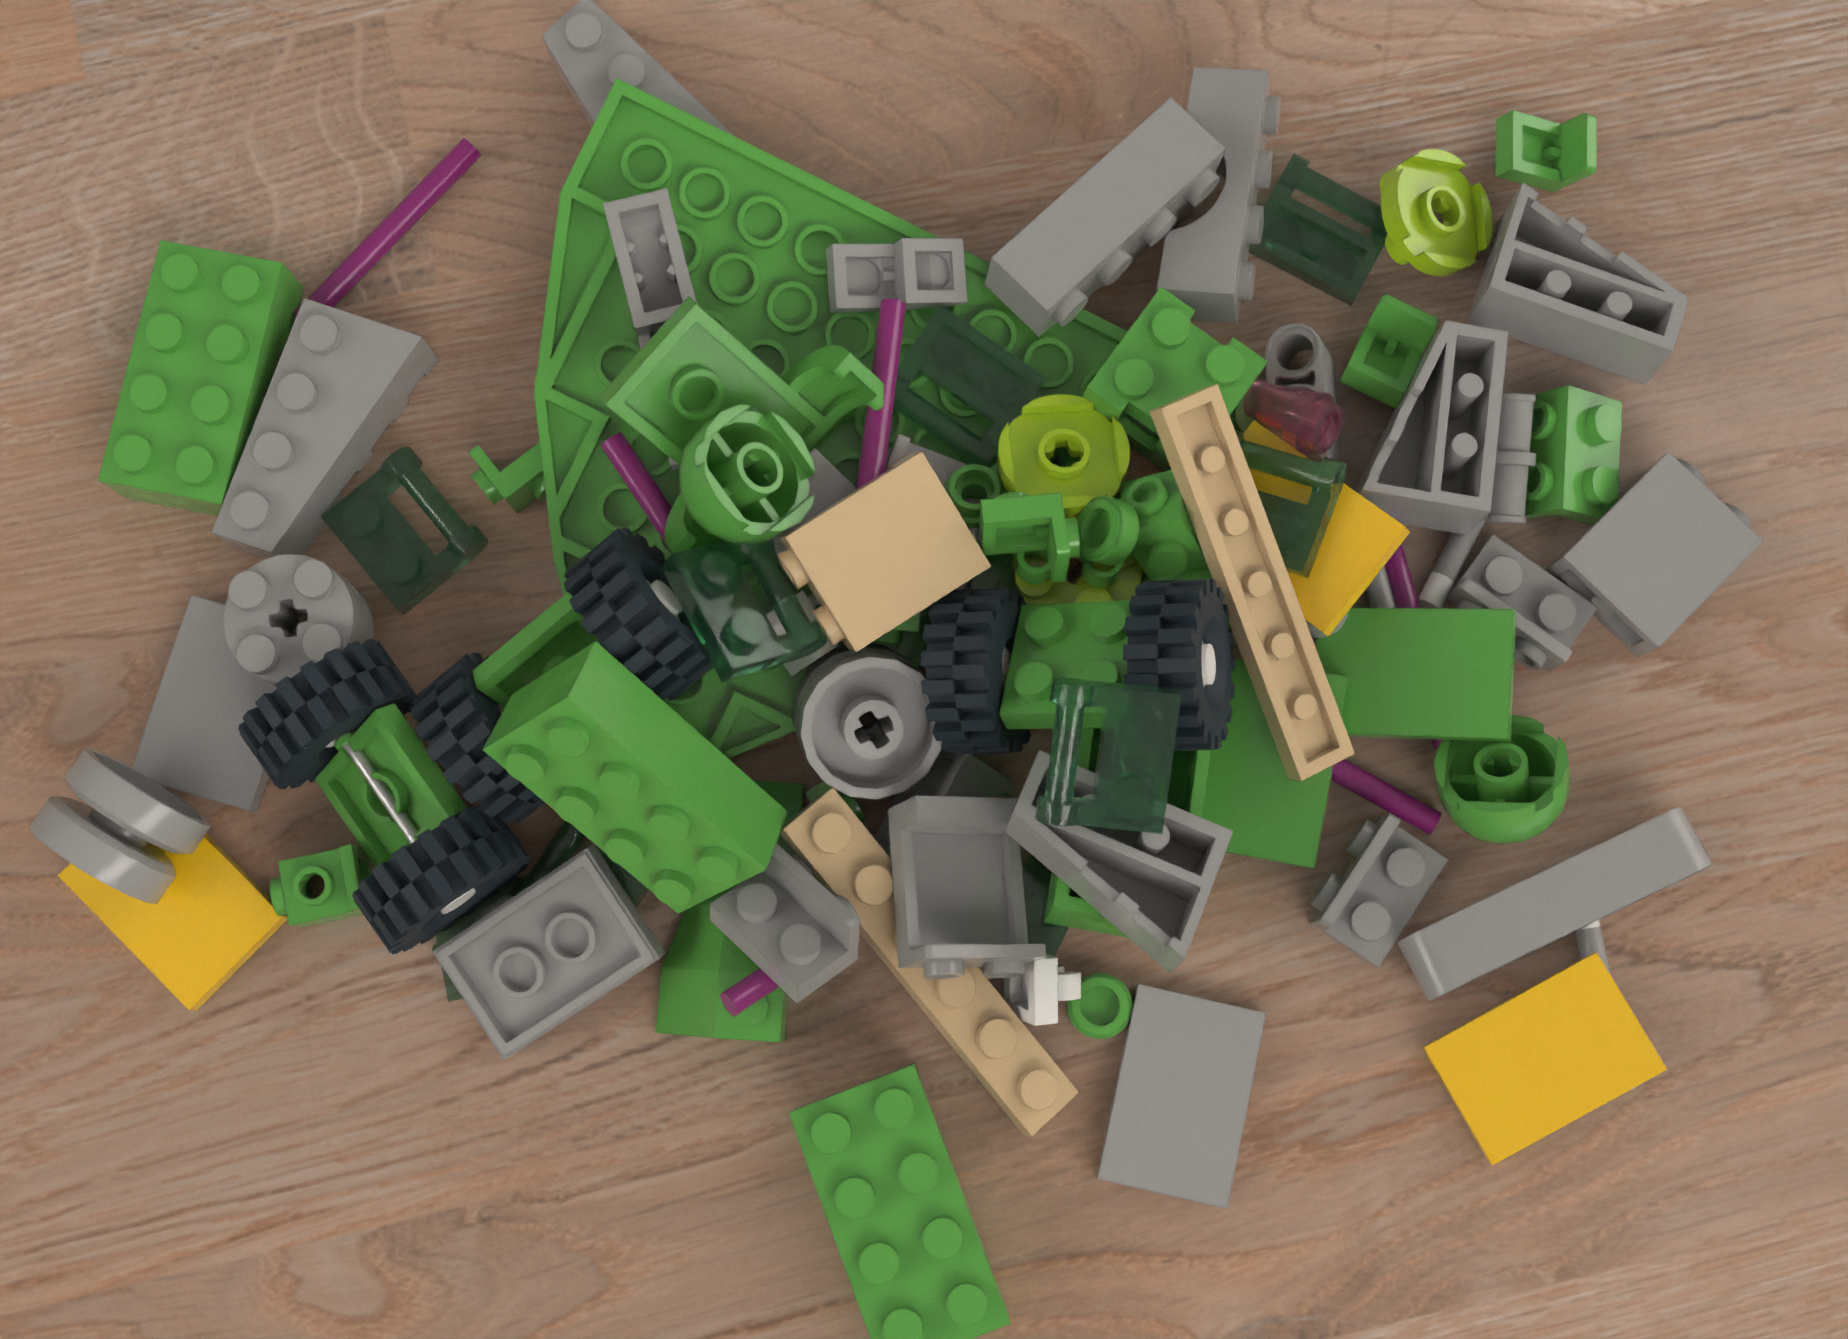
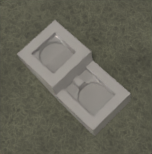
(911, 270)

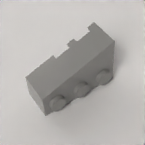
(1574, 295)
(1443, 436)
(1137, 880)

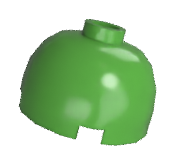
(746, 476)
(1504, 788)

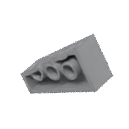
(594, 51)
(1107, 219)
(317, 426)

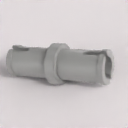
(1512, 459)

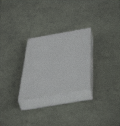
(197, 713)
(549, 952)
(1181, 1096)

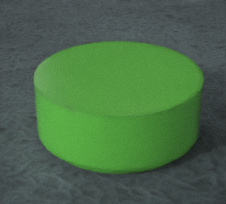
(1107, 530)
(1103, 1006)

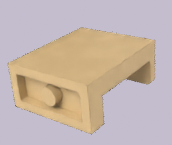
(882, 553)

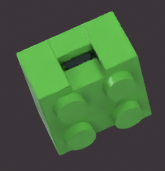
(1161, 362)

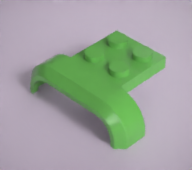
(702, 369)

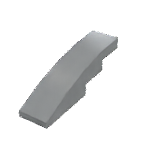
(649, 261)

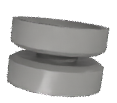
(870, 758)
(117, 828)

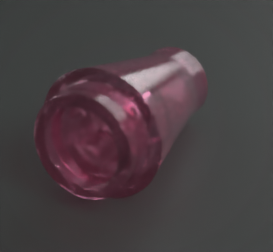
(1298, 416)

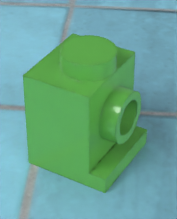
(342, 873)

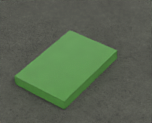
(1425, 672)
(1251, 791)

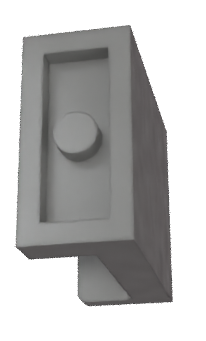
(1657, 554)
(959, 887)

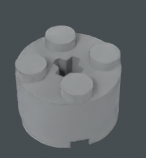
(270, 600)

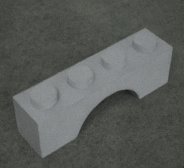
(1208, 258)

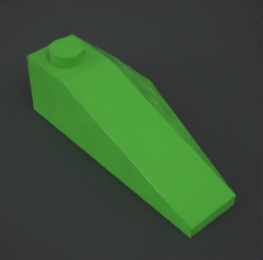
(706, 963)

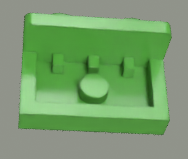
(1576, 455)

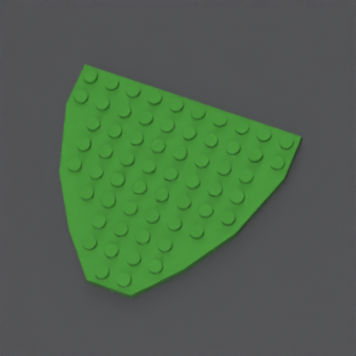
(759, 267)

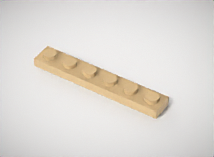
(1254, 581)
(961, 1008)

